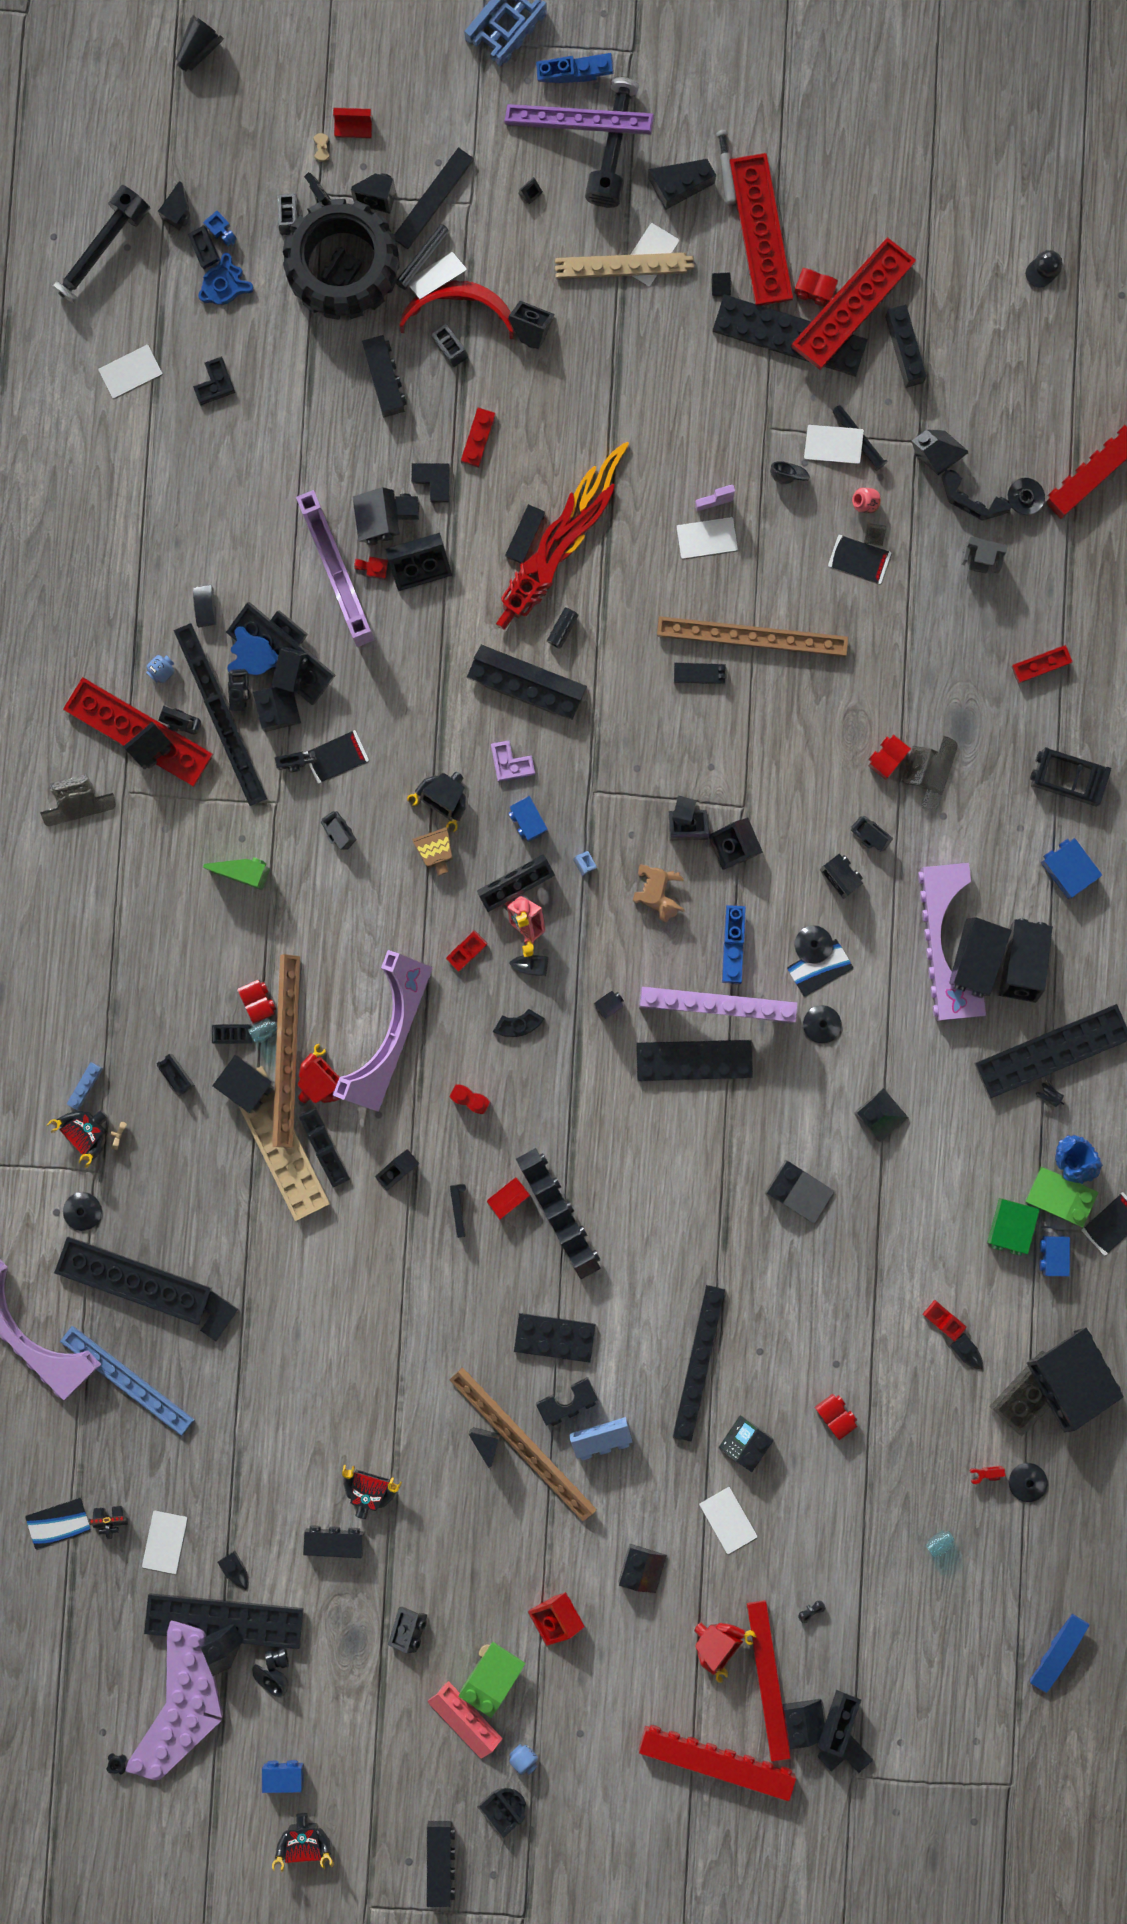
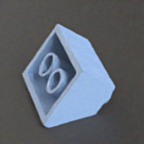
(601, 1438)

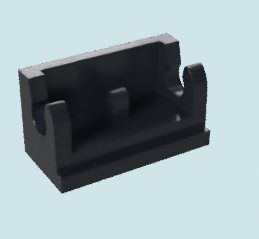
(175, 1074)

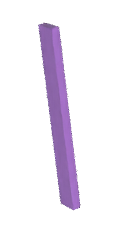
(579, 119)

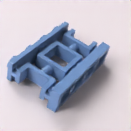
(492, 14)

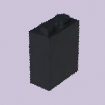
(376, 516)
(244, 1084)

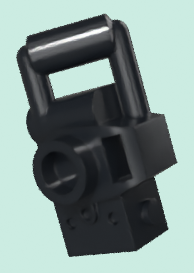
(237, 689)
(177, 719)
(295, 761)
(338, 831)
(871, 834)

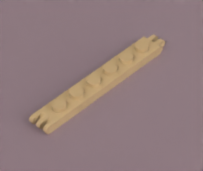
(623, 265)

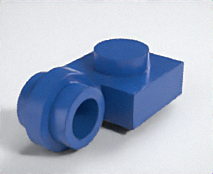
(218, 225)

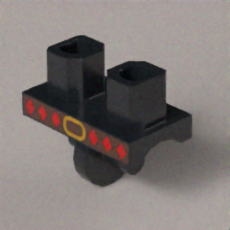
(100, 1520)

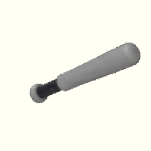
(729, 190)

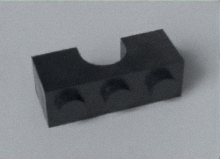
(553, 1411)

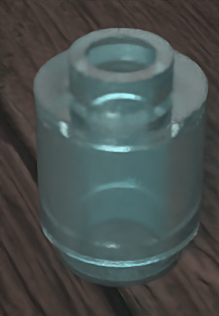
(263, 1030)
(940, 1543)

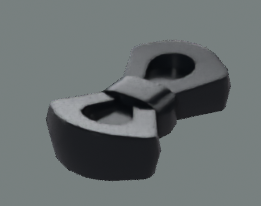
(818, 1607)

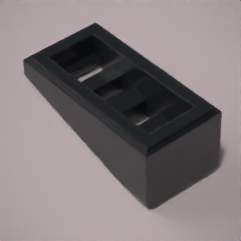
(285, 224)
(456, 355)
(231, 1026)

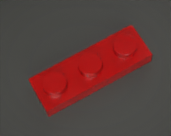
(478, 437)
(1042, 664)

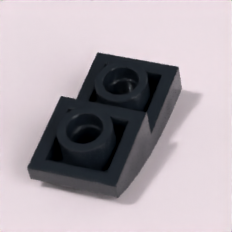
(204, 606)
(684, 810)

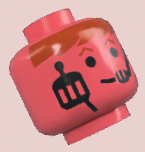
(866, 500)

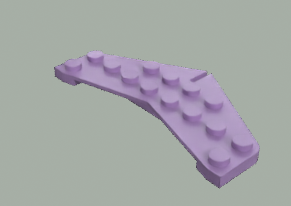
(182, 1720)

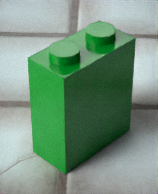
(1013, 1227)

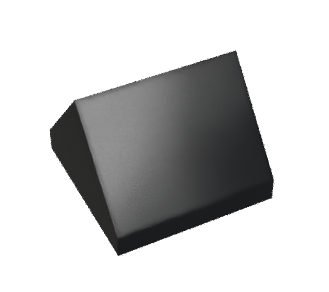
(530, 191)

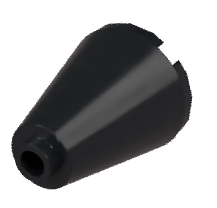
(196, 44)

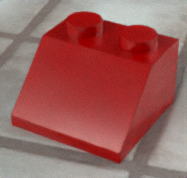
(556, 1619)

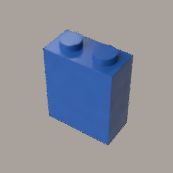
(1070, 868)

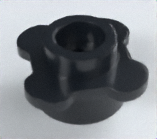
(112, 1768)

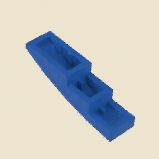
(1059, 1653)

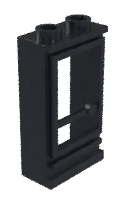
(1095, 785)

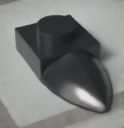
(531, 965)
(967, 1352)
(234, 1570)

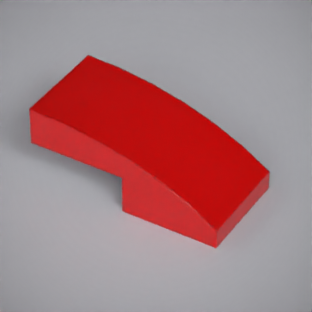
(466, 951)
(944, 1320)

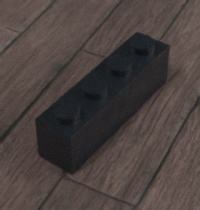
(905, 346)
(383, 375)
(439, 1862)

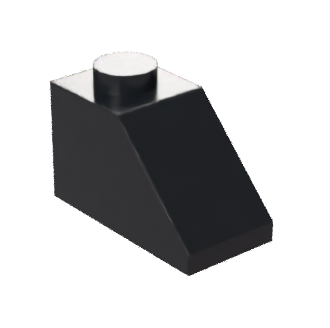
(175, 208)
(609, 1004)
(397, 1169)

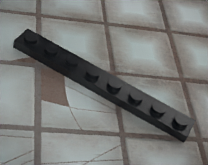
(698, 1363)

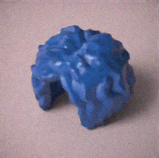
(1077, 1159)

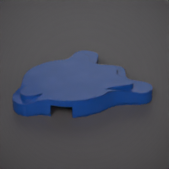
(222, 283)
(252, 653)

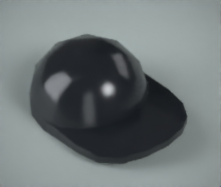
(1044, 268)
(786, 472)
(272, 1681)

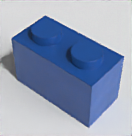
(528, 819)
(1055, 1255)
(282, 1777)

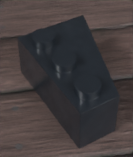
(681, 180)

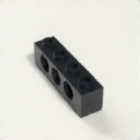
(515, 883)

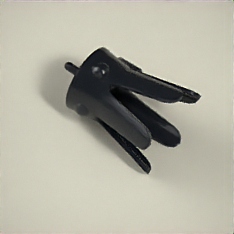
(1052, 1096)

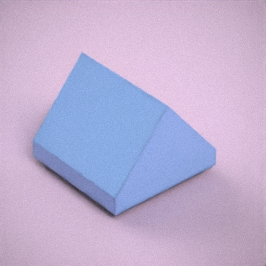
(584, 863)

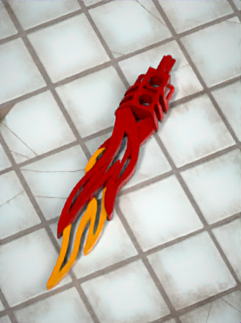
(575, 537)

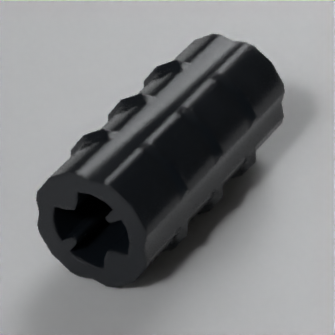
(562, 628)

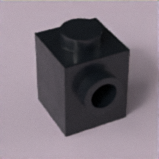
(407, 507)

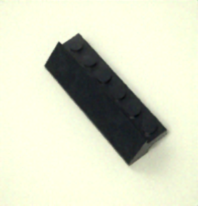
(526, 682)

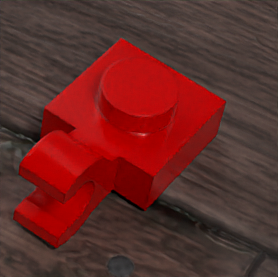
(375, 567)
(993, 1473)

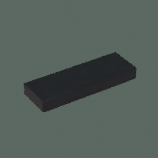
(525, 534)

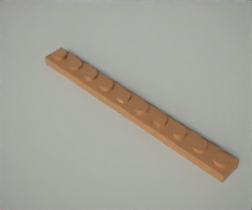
(752, 636)
(286, 1051)
(522, 1444)

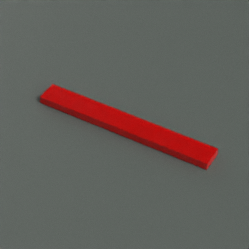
(768, 1681)

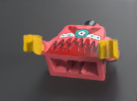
(527, 919)

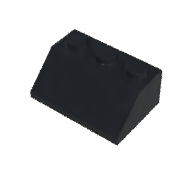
(418, 562)

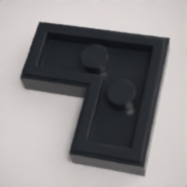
(317, 189)
(218, 385)
(436, 475)
(220, 1317)
(854, 1754)

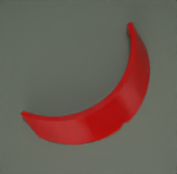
(460, 291)

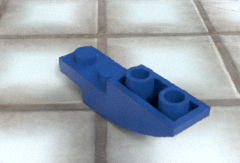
(574, 70)
(733, 944)

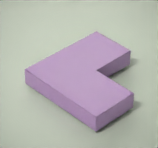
(720, 496)
(506, 766)

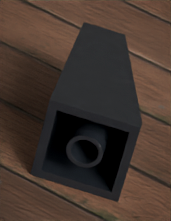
(979, 956)
(1026, 961)

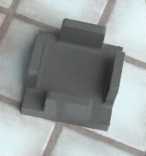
(983, 554)

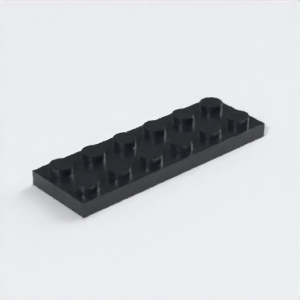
(316, 675)
(694, 1060)

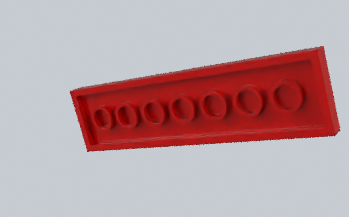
(761, 229)
(853, 303)
(124, 722)

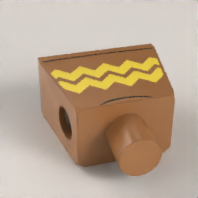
(435, 849)

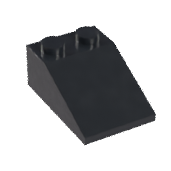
(799, 1191)

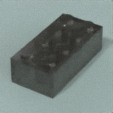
(1021, 1402)

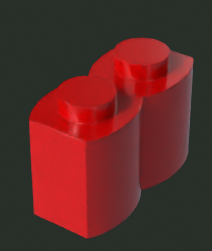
(815, 287)
(889, 756)
(256, 1001)
(464, 1096)
(836, 1416)

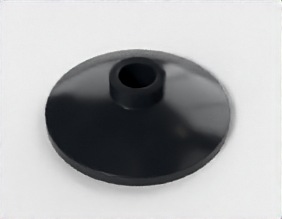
(1031, 490)
(806, 951)
(813, 1029)
(91, 1208)
(1019, 1478)

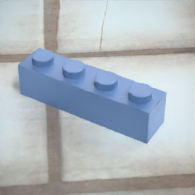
(84, 1086)

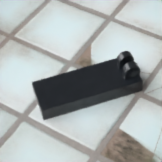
(699, 673)
(457, 1208)

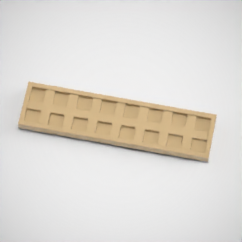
(288, 1165)

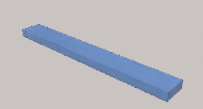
(129, 1382)

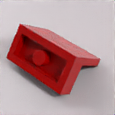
(352, 122)
(508, 1198)

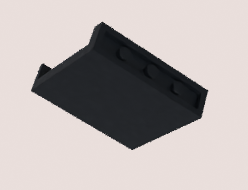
(1075, 1380)

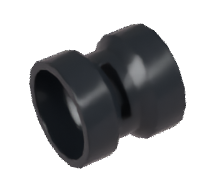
(277, 1659)

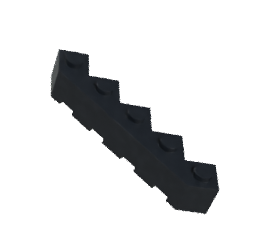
(559, 1213)

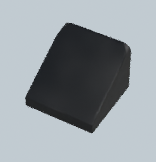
(721, 284)

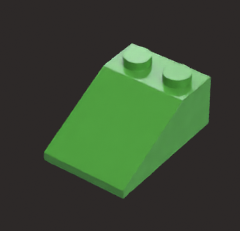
(245, 871)
(1062, 1197)
(491, 1679)

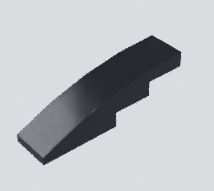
(324, 1147)

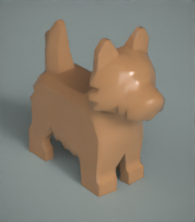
(654, 892)

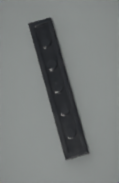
(433, 198)

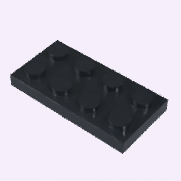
(554, 1337)

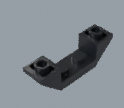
(951, 481)

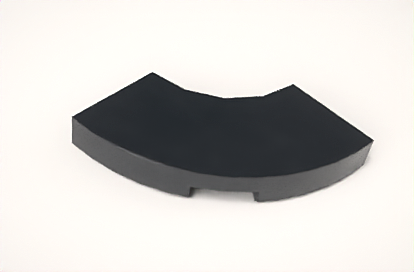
(518, 1025)

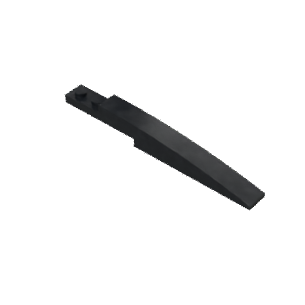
(220, 714)

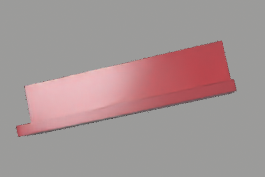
(465, 1720)

